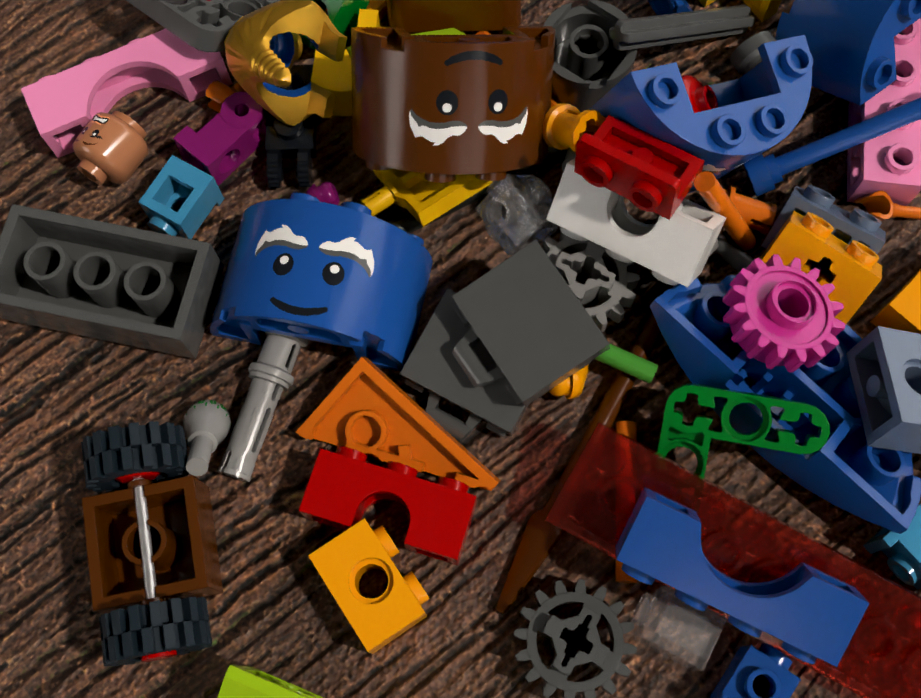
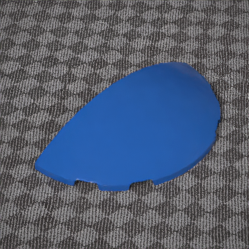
(845, 471)

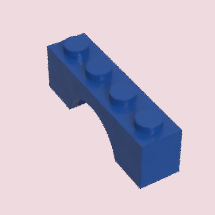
(802, 608)

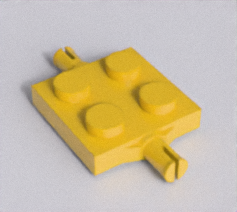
(421, 197)

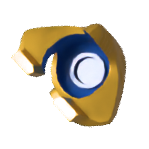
(263, 51)

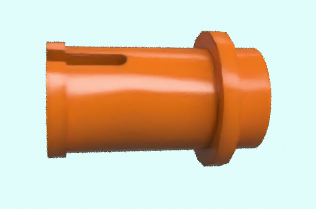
(754, 212)

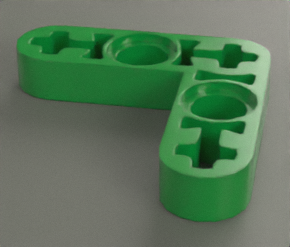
(698, 434)

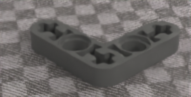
(199, 22)

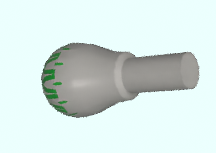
(205, 428)

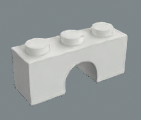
(670, 248)

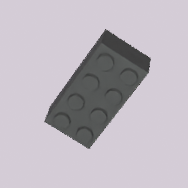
(106, 280)

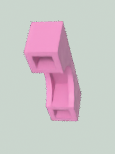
(69, 100)

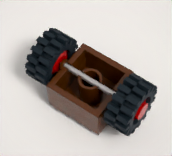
(148, 544)

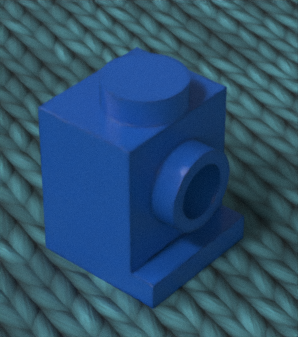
(751, 662)

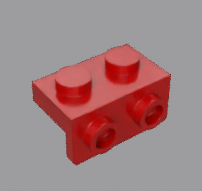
(637, 166)

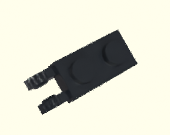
(291, 141)

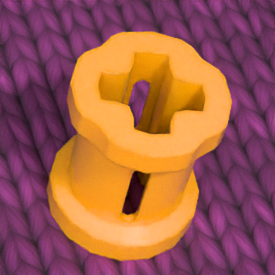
(566, 124)

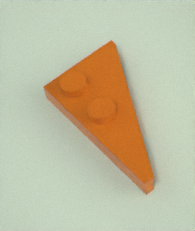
(382, 421)

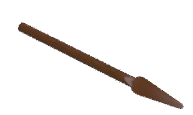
(541, 535)

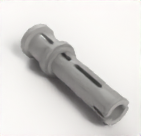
(269, 379)

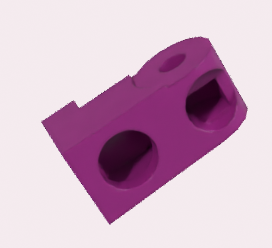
(226, 138)

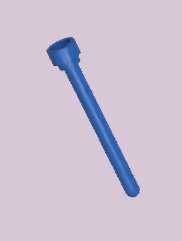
(768, 170)

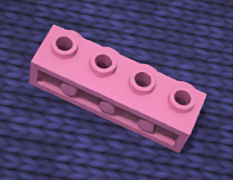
(893, 159)

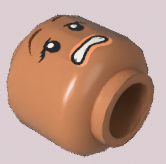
(110, 148)

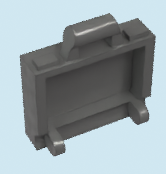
(527, 325)
(437, 371)

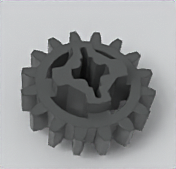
(597, 655)

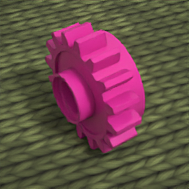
(782, 314)

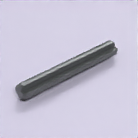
(680, 27)

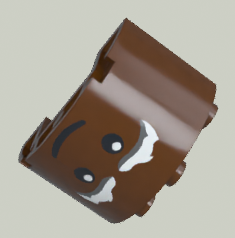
(451, 100)

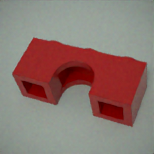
(347, 485)

